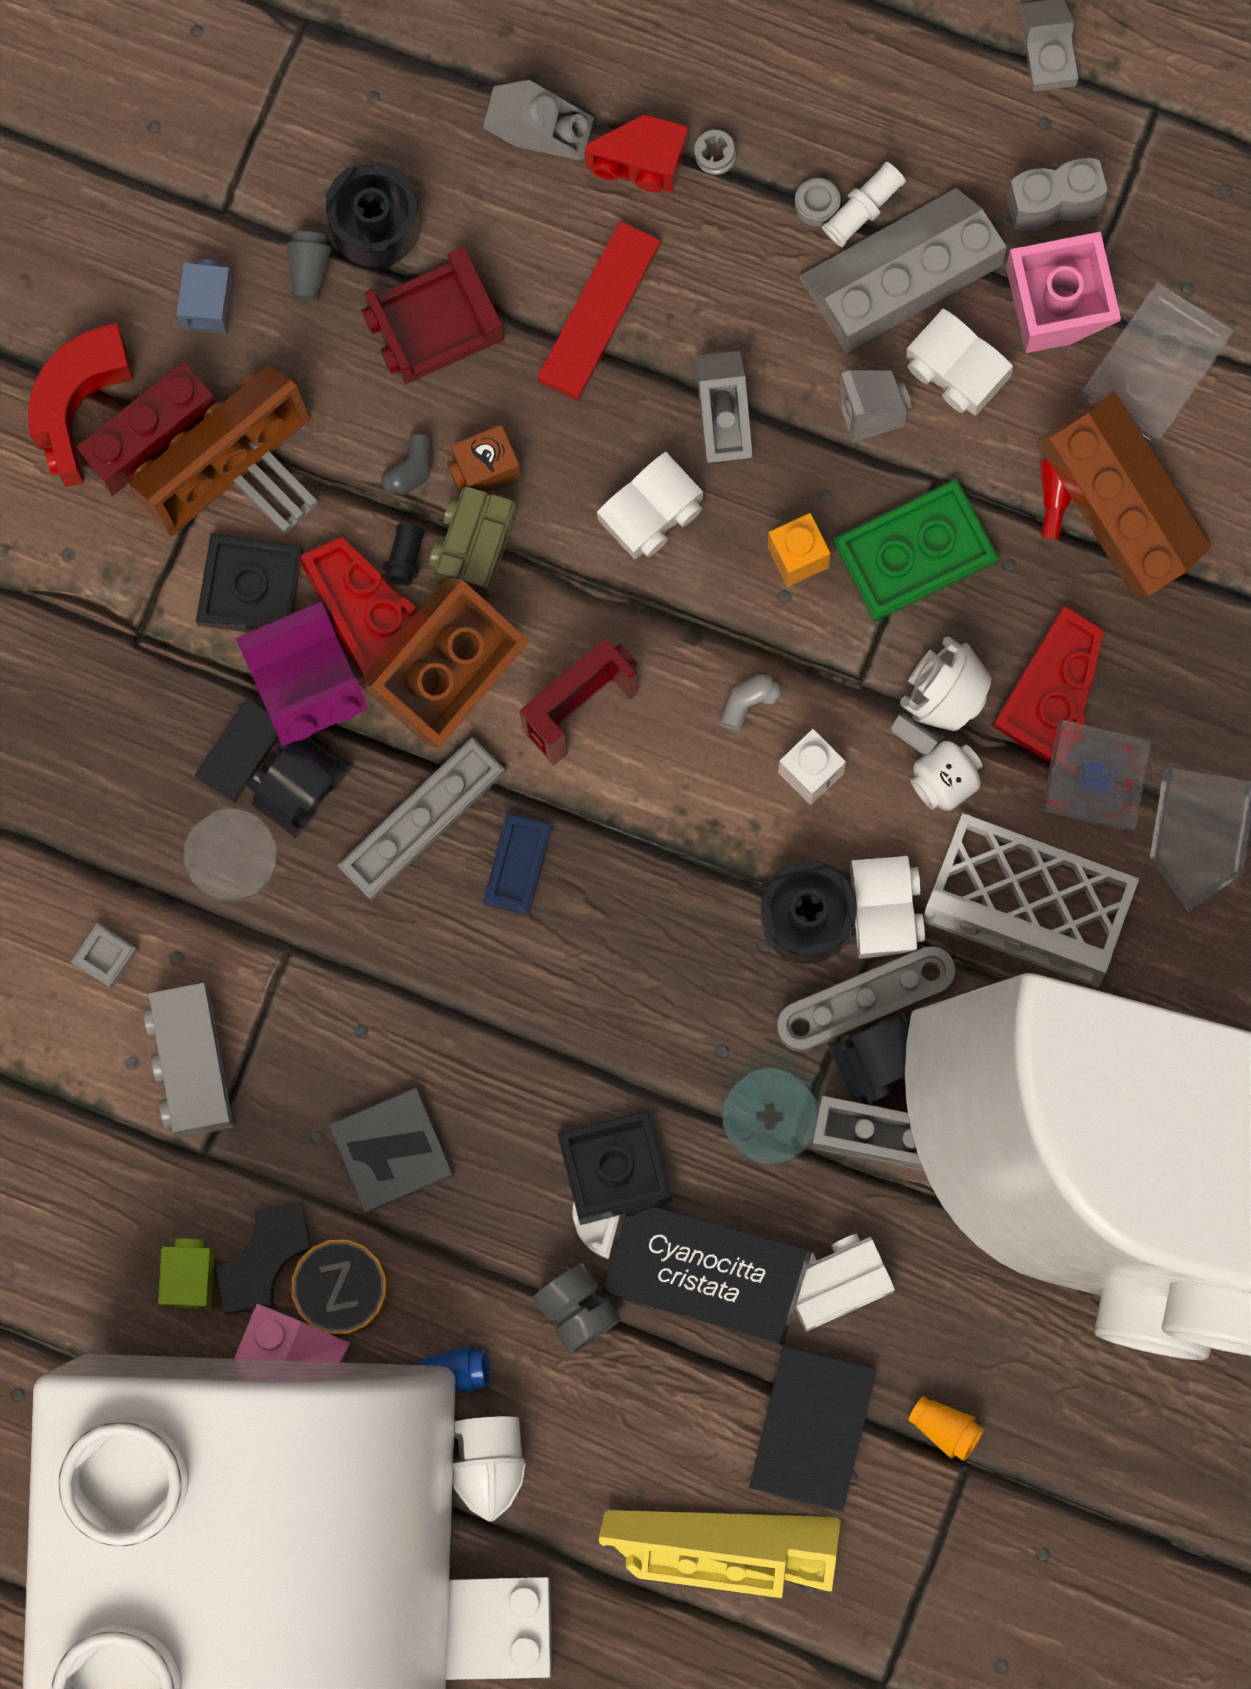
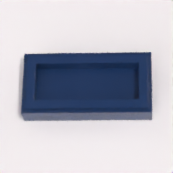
(517, 864)

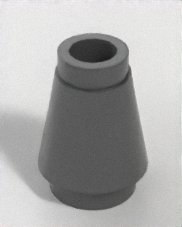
(307, 262)

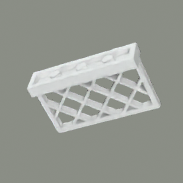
(1021, 937)

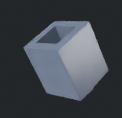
(205, 297)

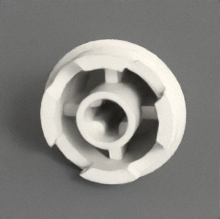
(948, 687)

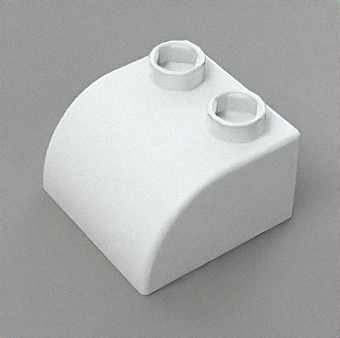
(1095, 1152)
(239, 1525)

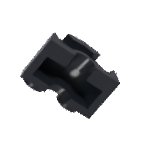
(297, 783)

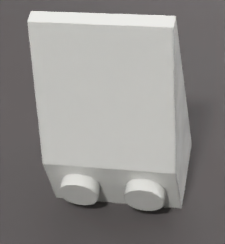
(499, 1629)

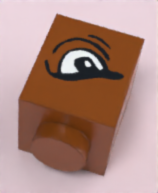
(484, 461)

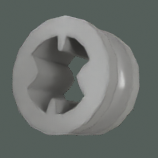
(729, 152)

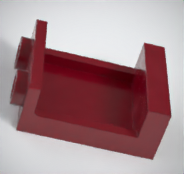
(433, 319)
(572, 690)

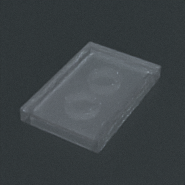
(1159, 360)

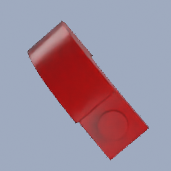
(65, 381)

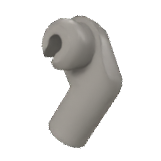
(746, 694)

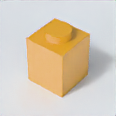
(798, 549)

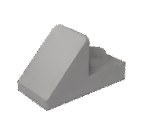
(1048, 44)

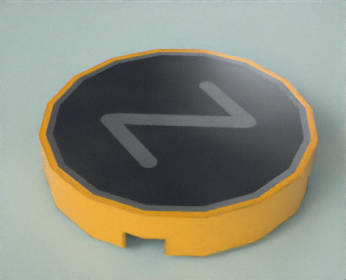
(339, 1287)

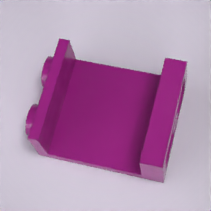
(302, 674)

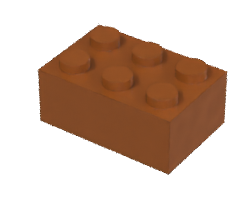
(443, 662)

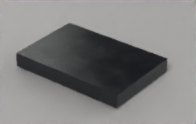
(812, 1429)

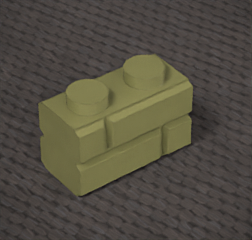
(474, 539)

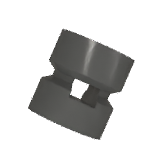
(576, 1308)

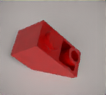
(641, 152)

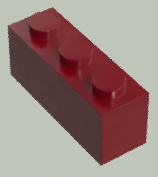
(145, 427)

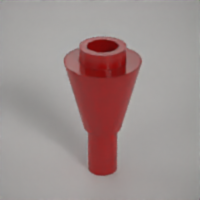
(1055, 500)

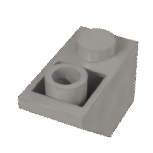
(537, 120)

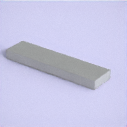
(421, 818)

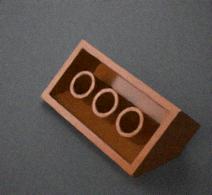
(217, 450)
(1125, 495)

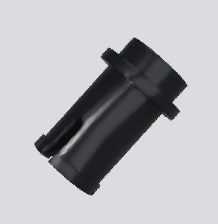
(404, 555)

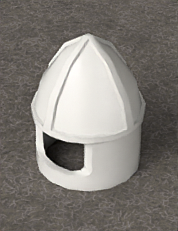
(488, 1464)

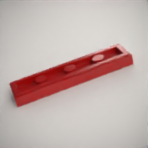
(599, 311)

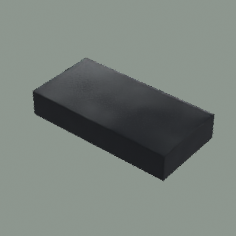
(239, 751)

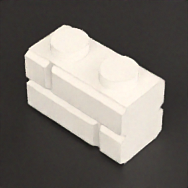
(842, 1282)

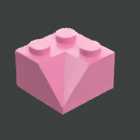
(1062, 291)
(283, 1338)

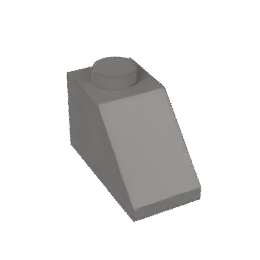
(872, 402)
(723, 406)

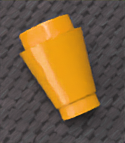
(946, 1427)

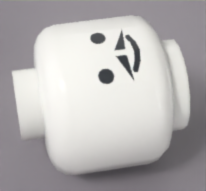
(947, 776)

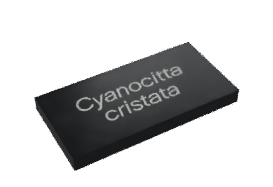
(708, 1273)

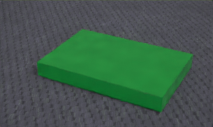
(915, 550)

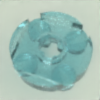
(789, 1097)

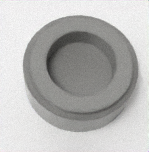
(817, 201)

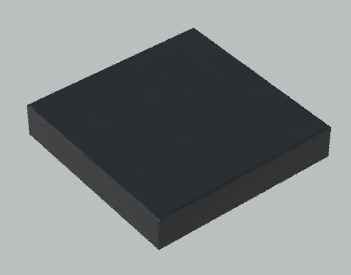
(247, 582)
(614, 1167)

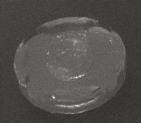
(230, 855)

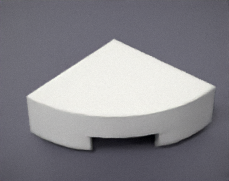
(597, 1235)

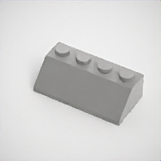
(904, 268)

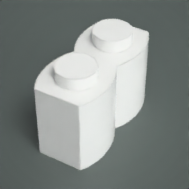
(958, 363)
(651, 506)
(885, 907)

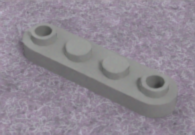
(865, 998)

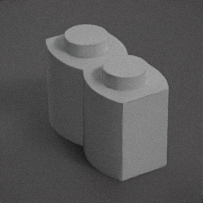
(1066, 194)

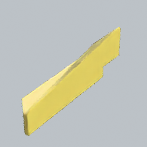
(726, 1549)

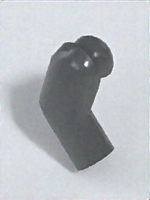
(412, 471)

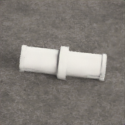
(863, 204)

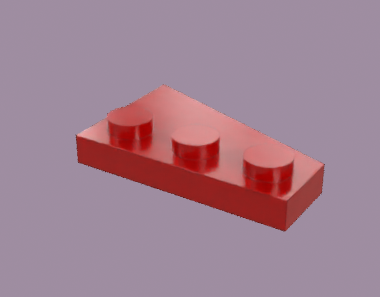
(356, 601)
(1052, 684)

